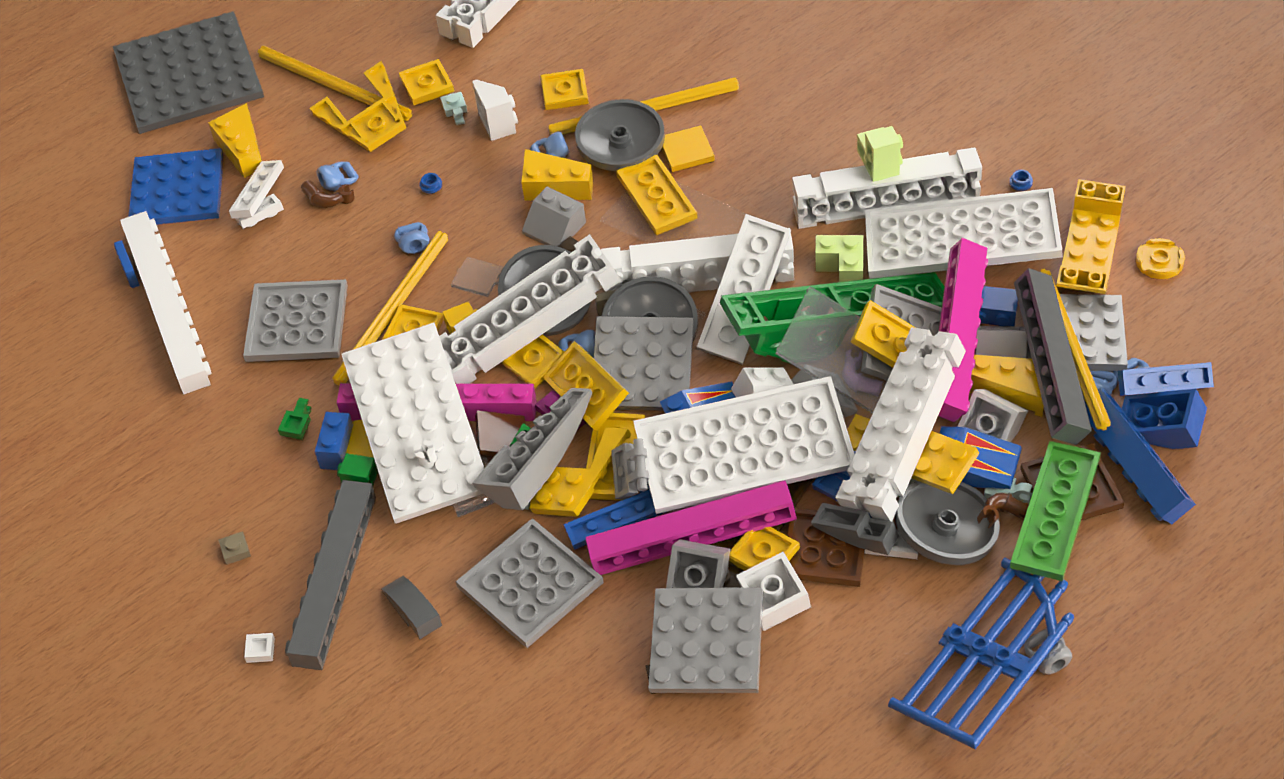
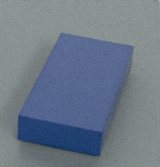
(126, 264)

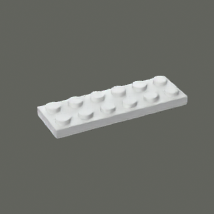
(748, 270)

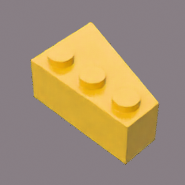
(237, 139)
(557, 173)
(1010, 379)

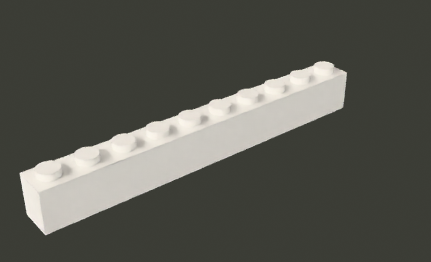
(166, 304)

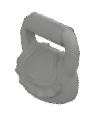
(1057, 658)

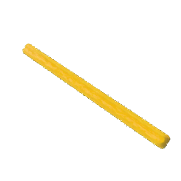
(325, 78)
(664, 101)
(397, 298)
(1085, 377)

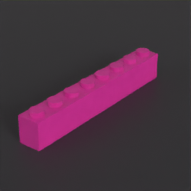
(961, 316)
(498, 398)
(698, 524)

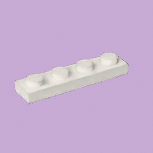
(256, 189)

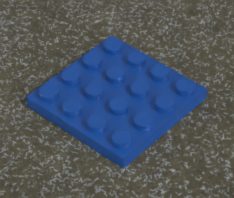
(178, 186)

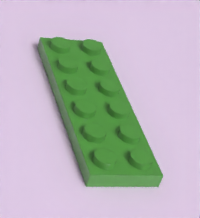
(1055, 511)

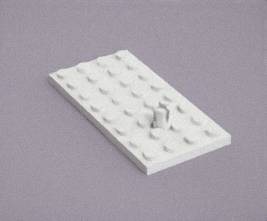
(921, 235)
(414, 422)
(744, 444)

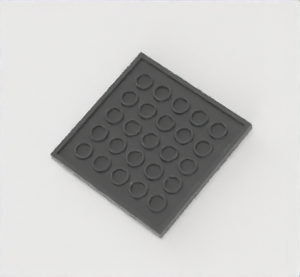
(187, 72)

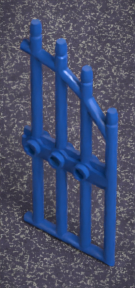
(987, 652)

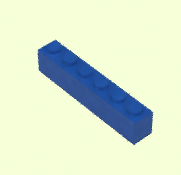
(1141, 463)

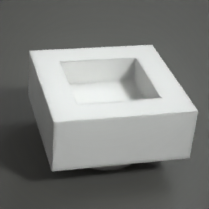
(259, 647)

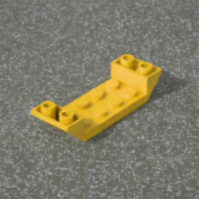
(1091, 237)

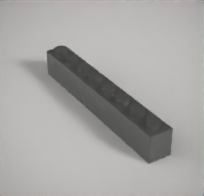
(1052, 357)
(331, 575)

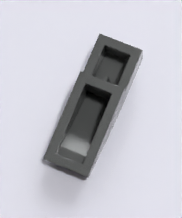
(856, 528)
(412, 606)

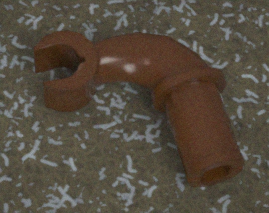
(320, 199)
(1004, 502)

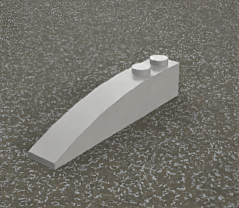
(524, 467)

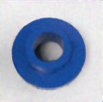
(1021, 180)
(430, 183)

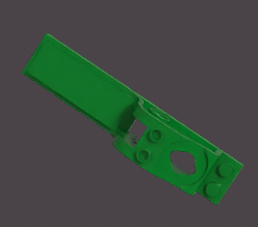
(748, 309)

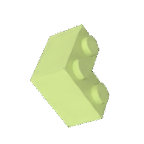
(880, 152)
(840, 255)

